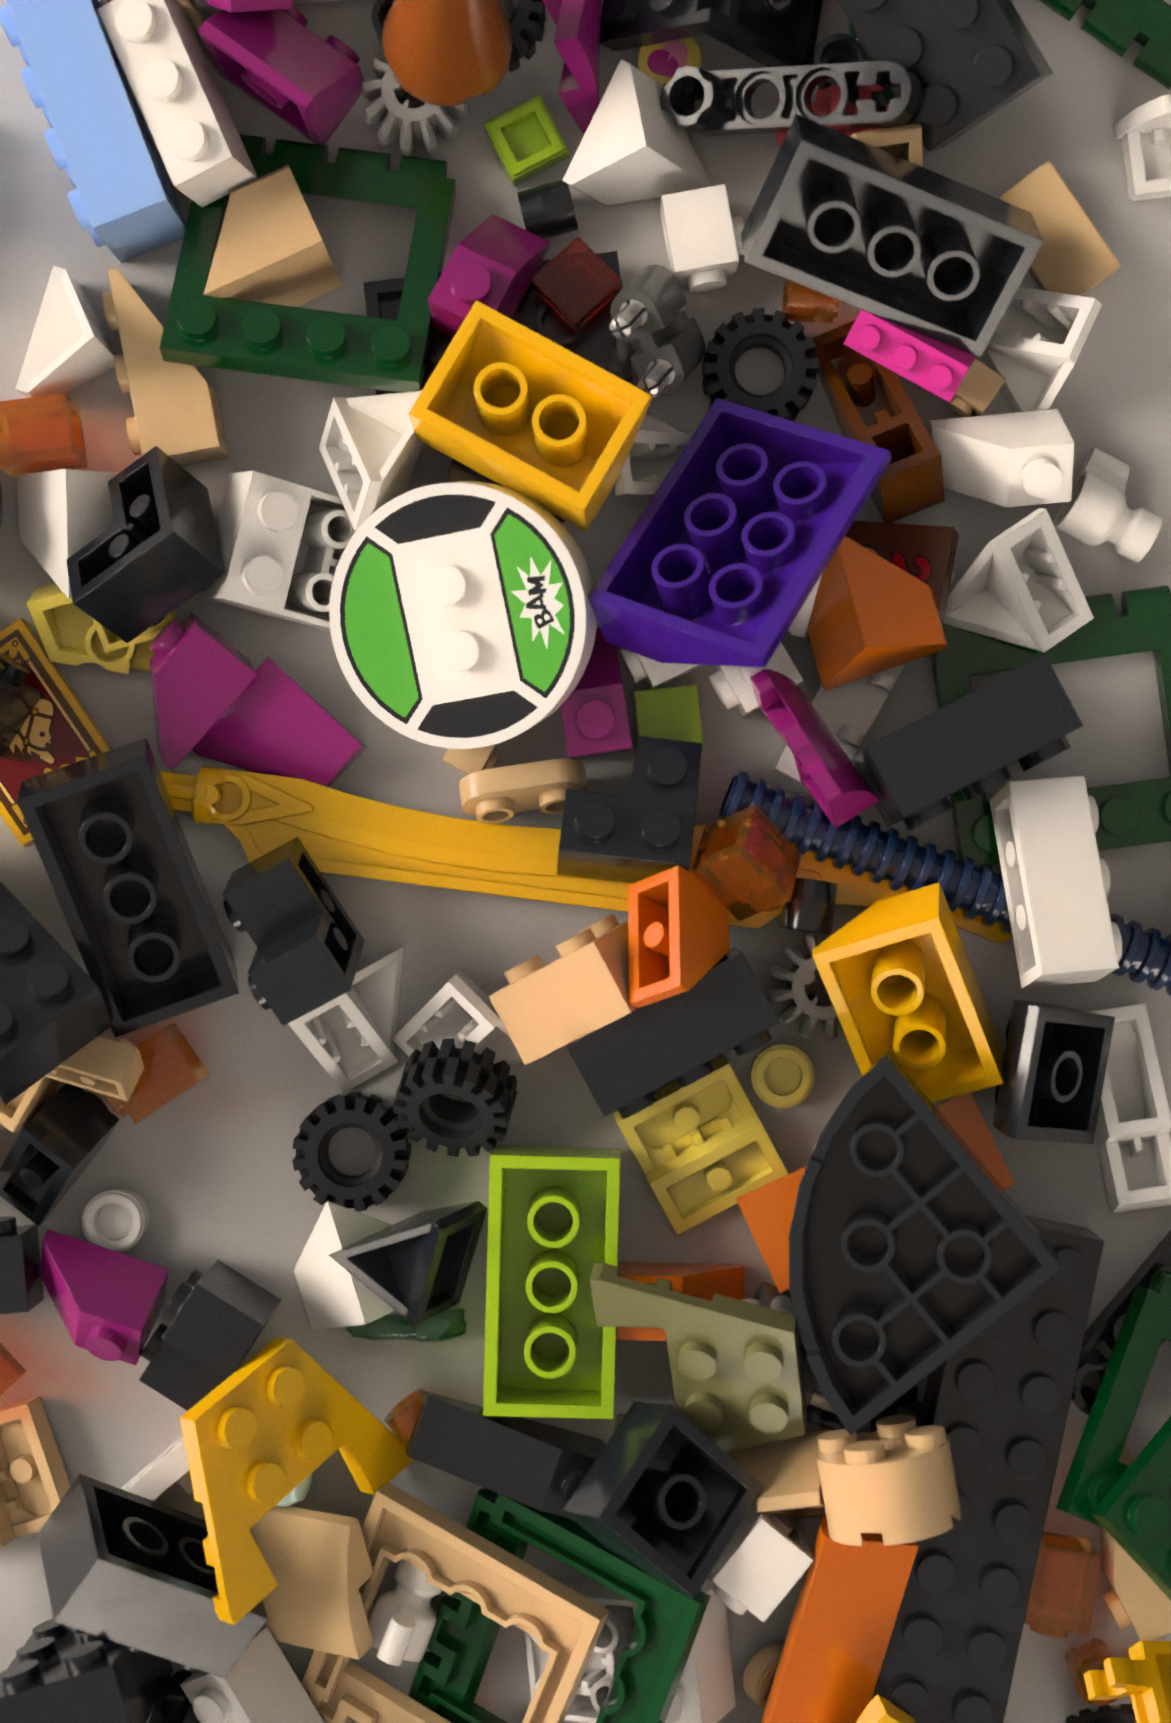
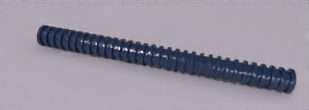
(916, 866)

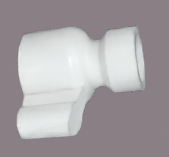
(1100, 509)
(404, 1617)

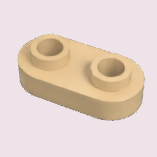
(501, 791)

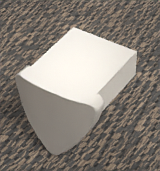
(1147, 149)

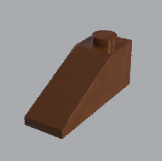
(878, 412)

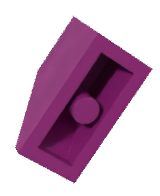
(486, 266)
(192, 684)
(596, 709)
(103, 1295)

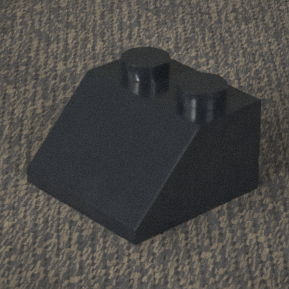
(1052, 1073)
(664, 1497)

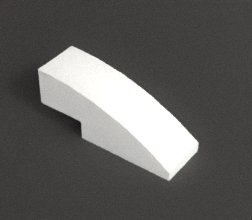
(1134, 1117)

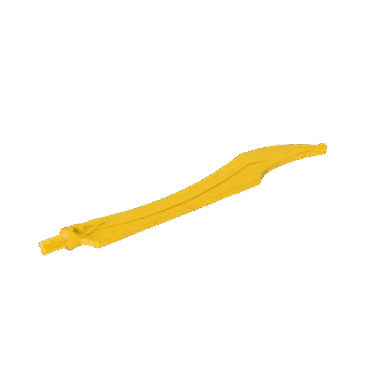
(427, 849)

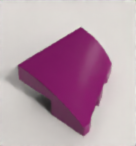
(579, 45)
(280, 732)
(818, 755)

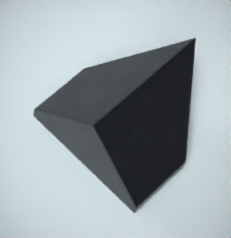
(418, 1261)

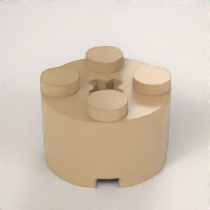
(888, 1482)

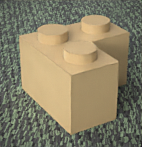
(570, 995)

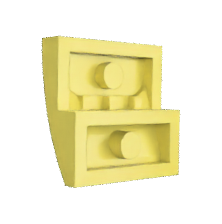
(701, 1146)

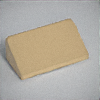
(1073, 252)

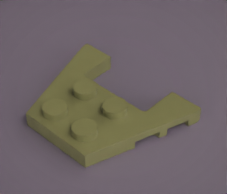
(729, 1359)

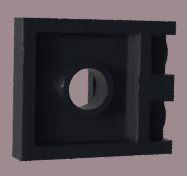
(764, 32)

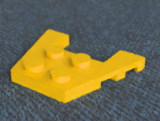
(259, 1442)

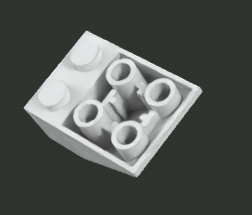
(279, 548)
(707, 1680)

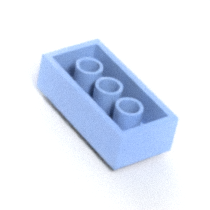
(94, 125)

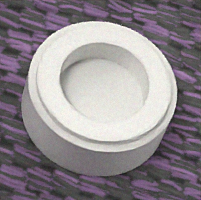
(115, 1219)

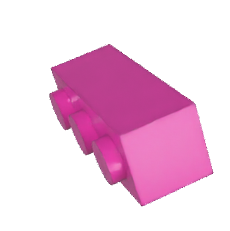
(910, 354)

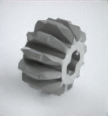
(397, 119)
(797, 977)

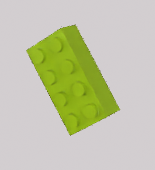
(546, 1228)

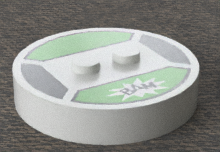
(462, 614)

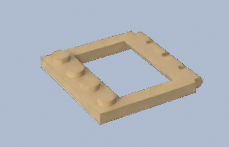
(485, 1573)

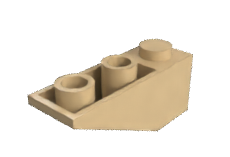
(169, 399)

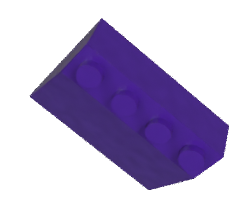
(734, 539)

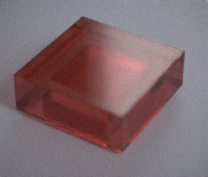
(576, 283)

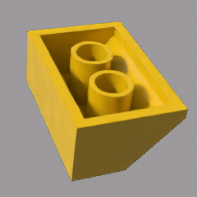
(530, 415)
(911, 990)

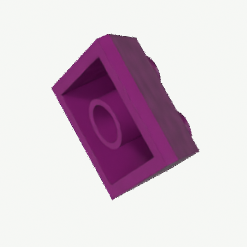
(286, 67)

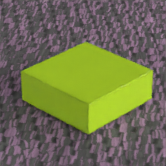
(526, 140)
(669, 713)

